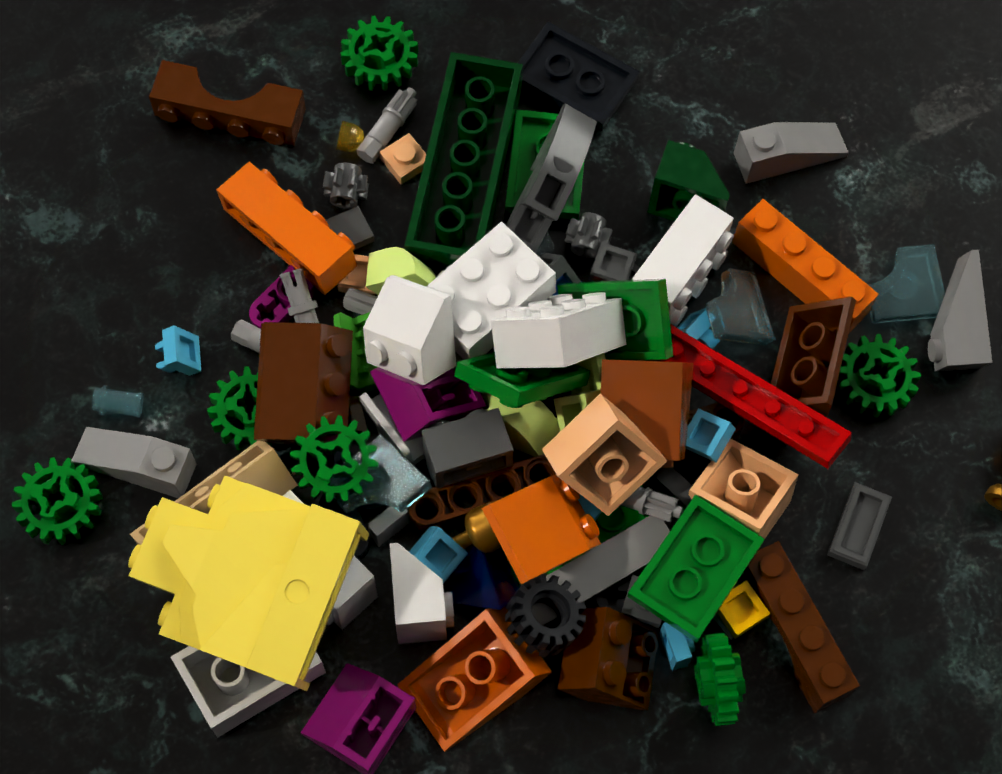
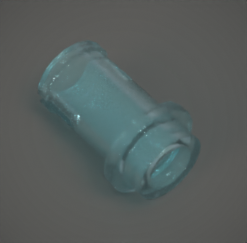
(117, 401)

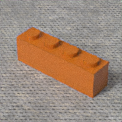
(288, 227)
(799, 261)

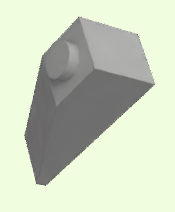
(786, 148)
(961, 327)
(137, 459)

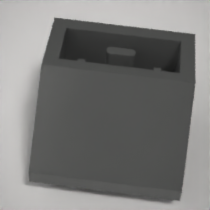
(466, 447)

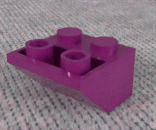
(419, 405)
(360, 718)

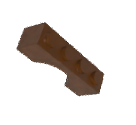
(269, 115)
(814, 653)

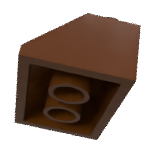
(813, 351)
(301, 379)

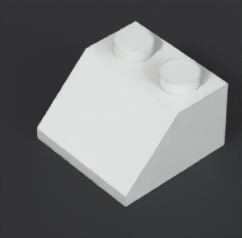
(410, 331)
(419, 599)

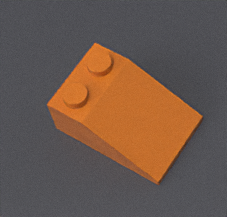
(542, 527)
(473, 678)

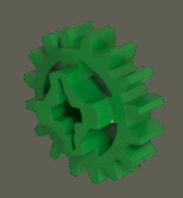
(379, 53)
(870, 389)
(235, 408)
(343, 444)
(66, 515)
(719, 679)

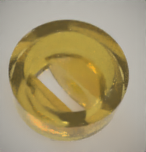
(349, 137)

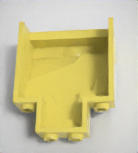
(248, 576)

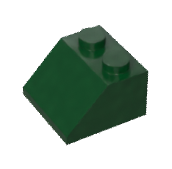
(681, 176)

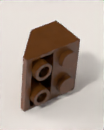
(610, 660)

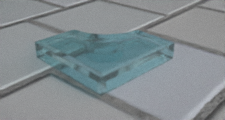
(912, 288)
(740, 310)
(394, 483)

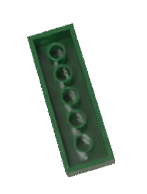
(464, 159)

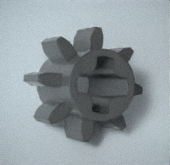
(345, 185)
(587, 234)

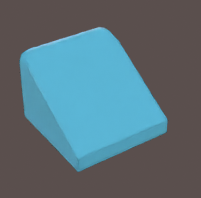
(438, 552)

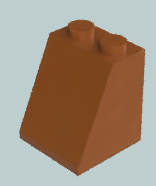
(654, 399)

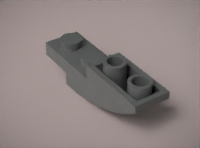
(552, 176)

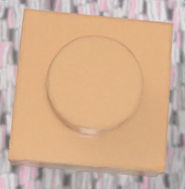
(404, 158)

